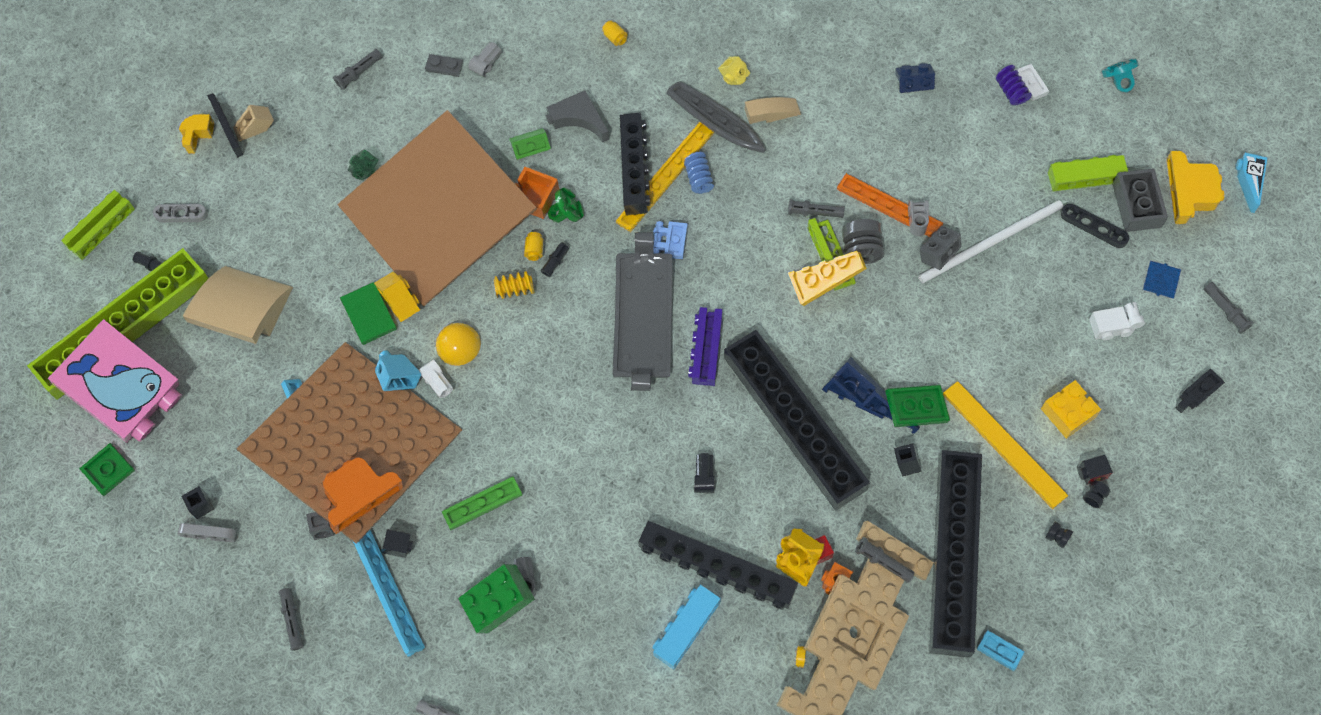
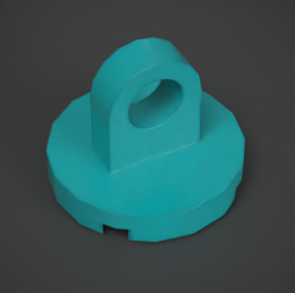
(1120, 71)

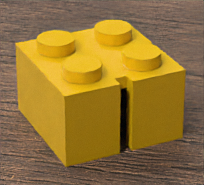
(1070, 409)

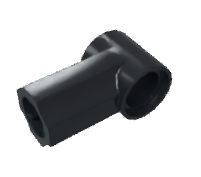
(704, 474)

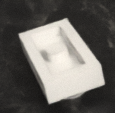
(1033, 82)

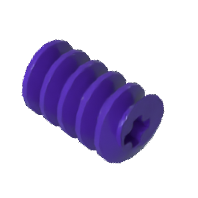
(1012, 87)

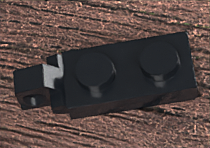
(1200, 390)

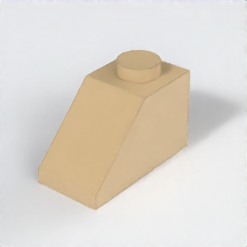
(253, 122)

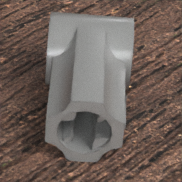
(483, 62)

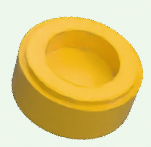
(800, 656)

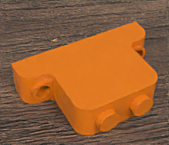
(356, 491)

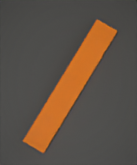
(882, 202)

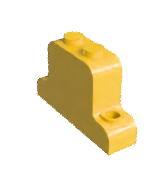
(1192, 186)

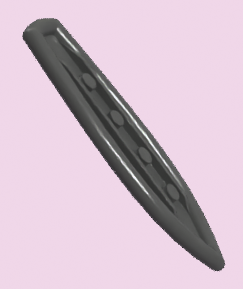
(715, 116)

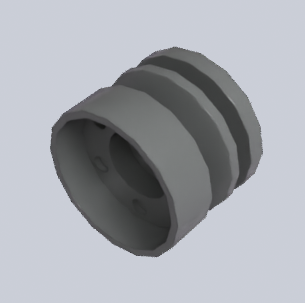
(864, 237)

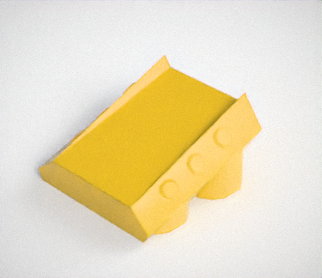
(799, 556)

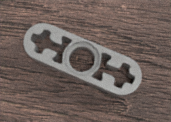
(174, 208)
(204, 532)

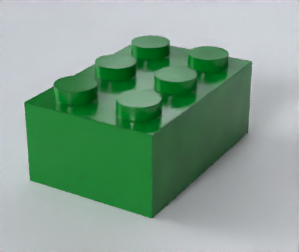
(496, 598)

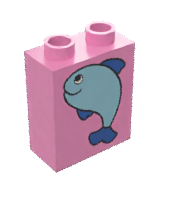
(116, 382)

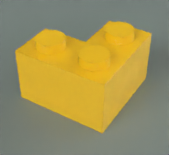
(395, 292)

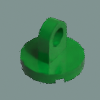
(567, 207)

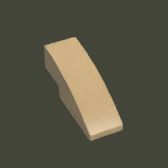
(771, 109)

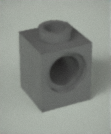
(318, 526)

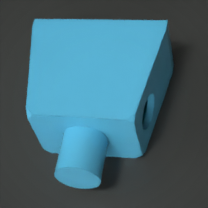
(396, 372)

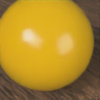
(458, 344)

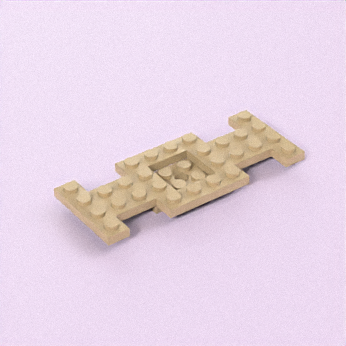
(865, 608)

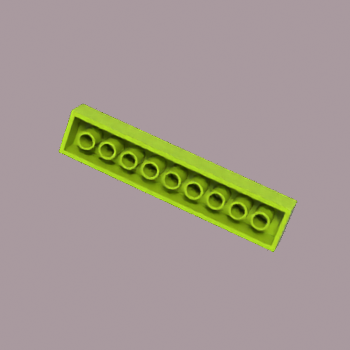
(131, 312)

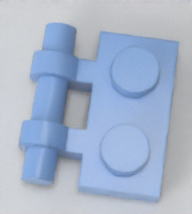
(675, 238)

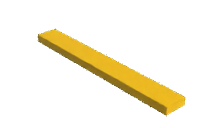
(669, 172)
(1005, 445)

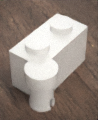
(1116, 321)

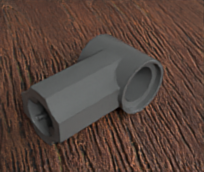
(525, 567)

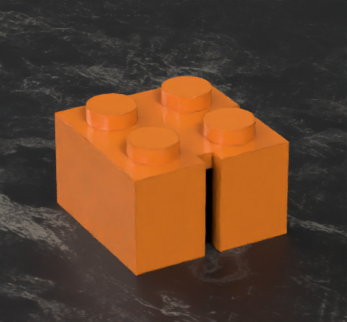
(538, 189)

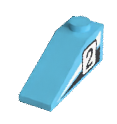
(1251, 178)

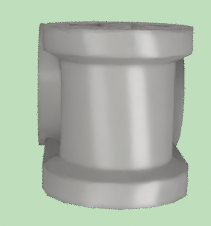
(918, 214)

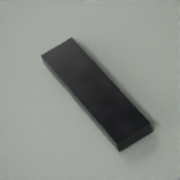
(225, 125)

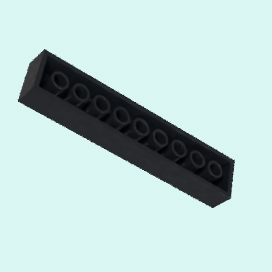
(796, 420)
(956, 554)

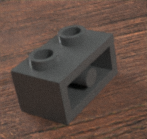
(940, 247)

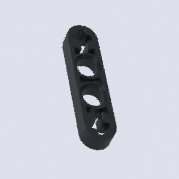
(1096, 222)

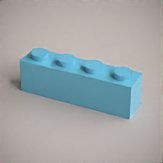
(686, 627)

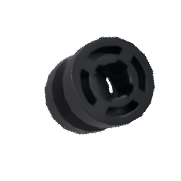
(1096, 494)
(1058, 534)

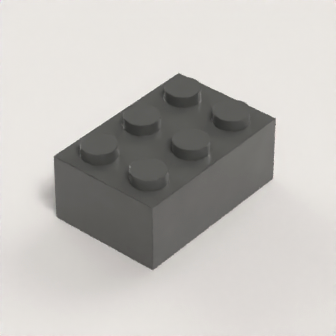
(1140, 200)

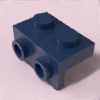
(915, 78)

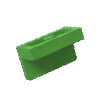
(530, 143)

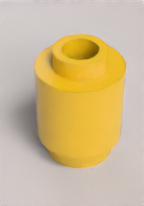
(614, 33)
(533, 246)

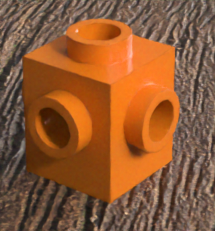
(831, 576)

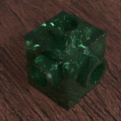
(362, 165)

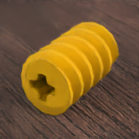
(513, 285)

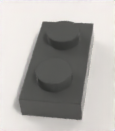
(444, 65)

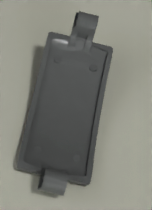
(643, 314)

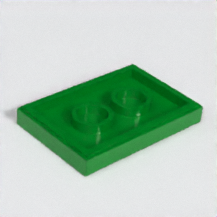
(368, 313)
(917, 405)

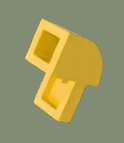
(196, 127)

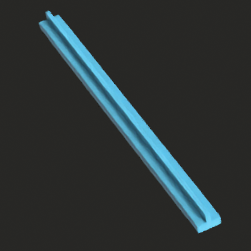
(381, 577)

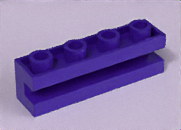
(706, 348)

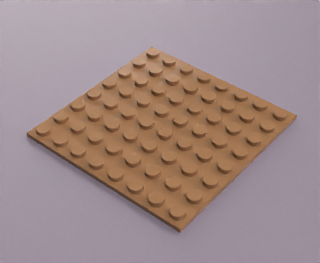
(436, 207)
(345, 417)

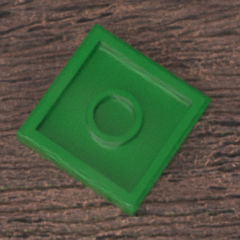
(107, 469)

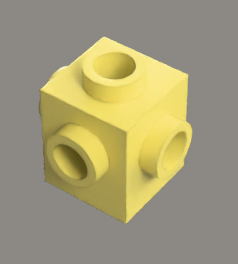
(734, 71)

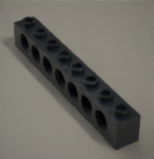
(711, 555)

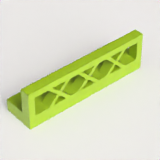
(821, 245)

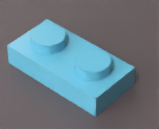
(1000, 650)

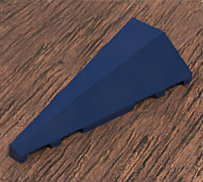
(856, 385)

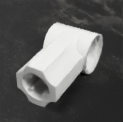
(434, 377)

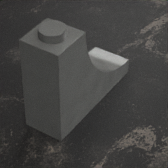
(578, 112)

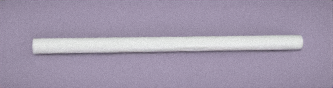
(991, 241)

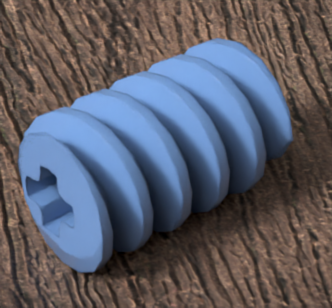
(698, 173)

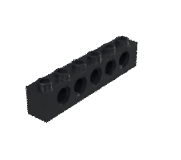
(633, 202)

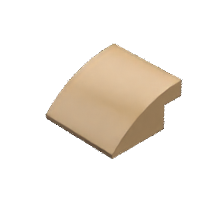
(238, 304)

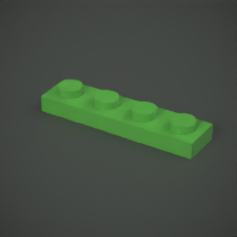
(482, 503)

